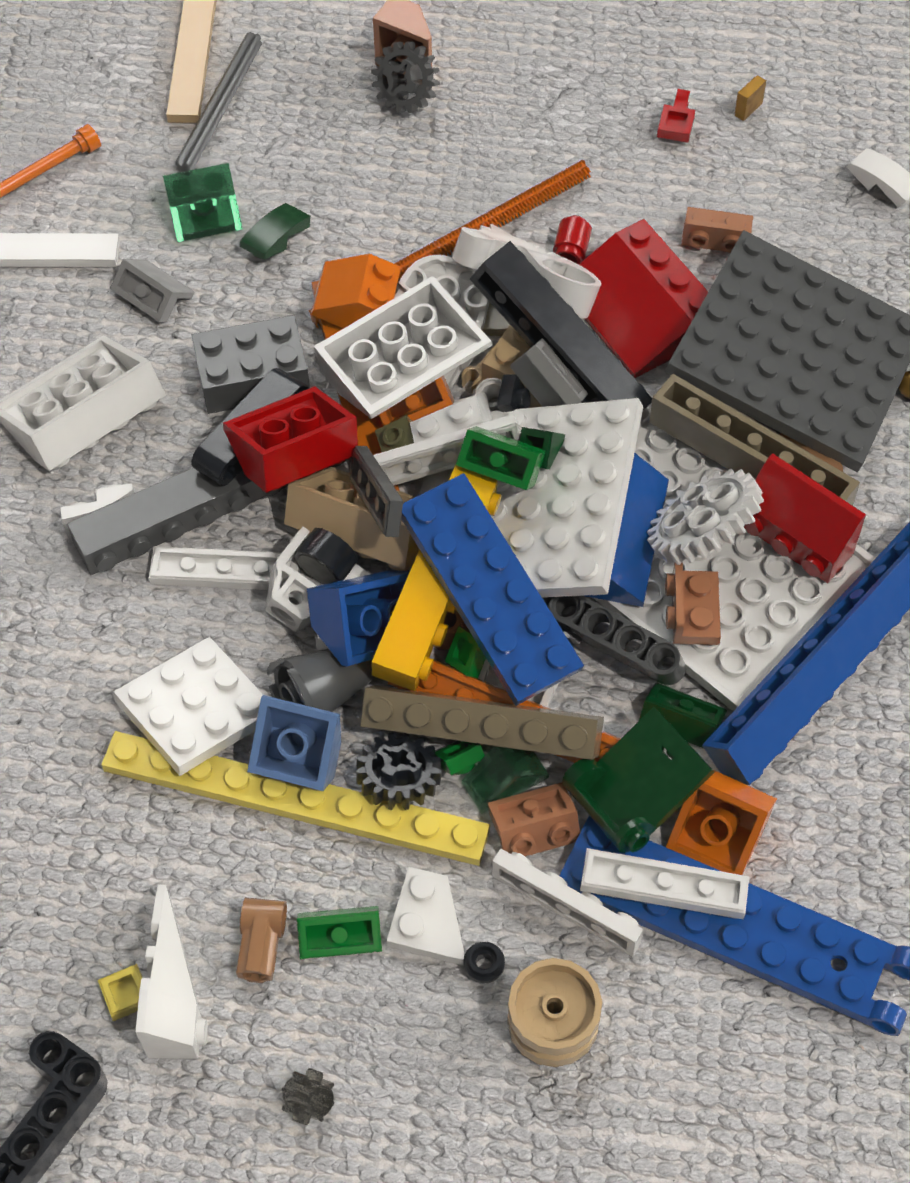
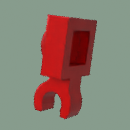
(677, 120)

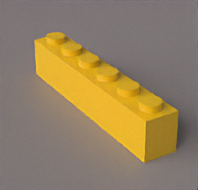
(422, 609)

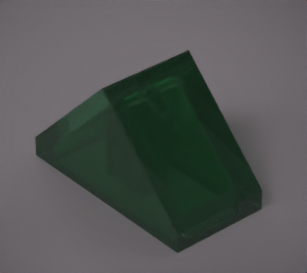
(502, 775)

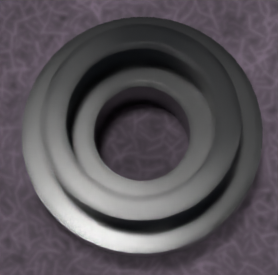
(488, 951)

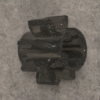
(308, 1096)

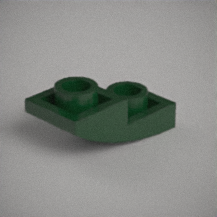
(272, 231)

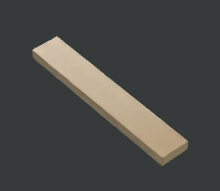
(191, 61)

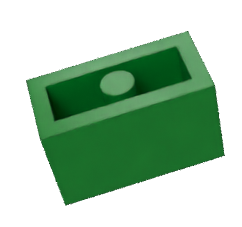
(500, 458)

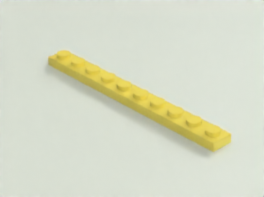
(332, 808)

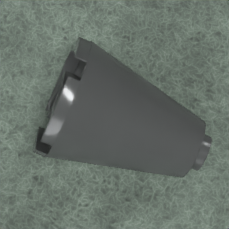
(318, 680)

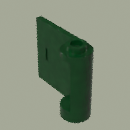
(636, 782)

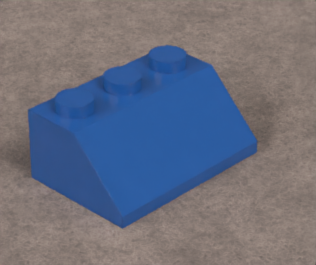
(355, 613)

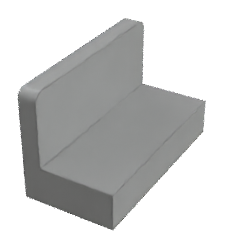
(149, 288)
(547, 376)

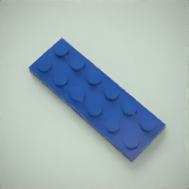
(490, 589)

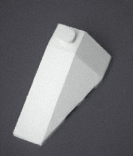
(168, 1008)

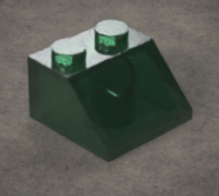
(202, 201)

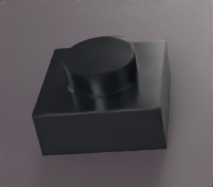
(513, 394)

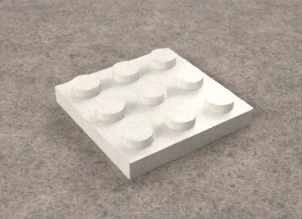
(192, 705)

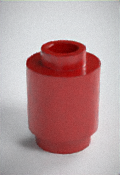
(572, 238)

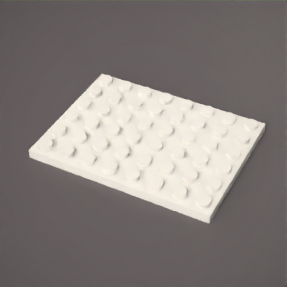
(762, 595)

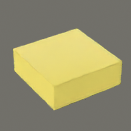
(122, 991)

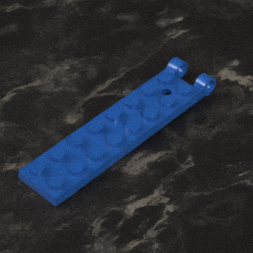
(772, 941)

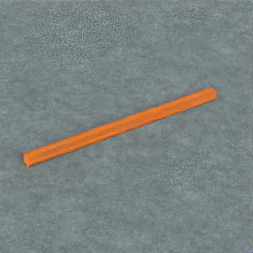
(500, 214)

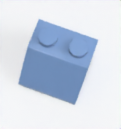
(295, 743)

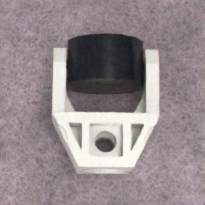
(320, 556)

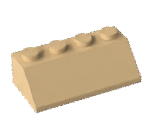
(333, 503)

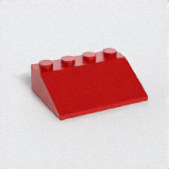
(643, 297)

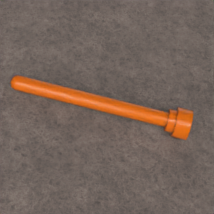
(84, 140)

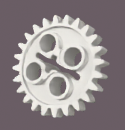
(705, 516)

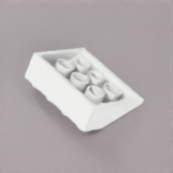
(400, 348)
(80, 401)

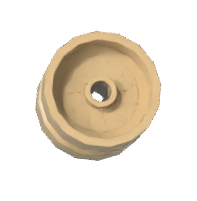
(535, 998)

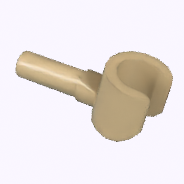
(473, 374)

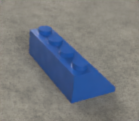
(633, 552)

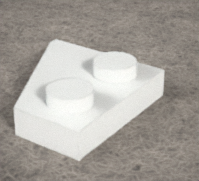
(426, 918)

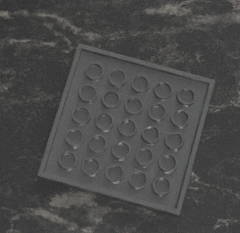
(796, 350)

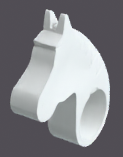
(569, 280)

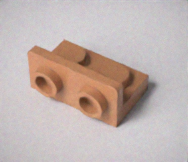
(714, 229)
(694, 606)
(535, 820)

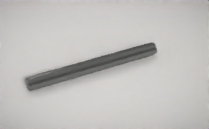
(219, 102)

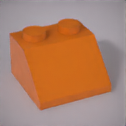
(354, 288)
(721, 823)

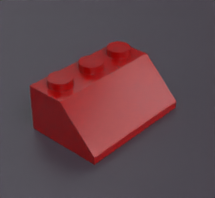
(292, 438)
(805, 520)

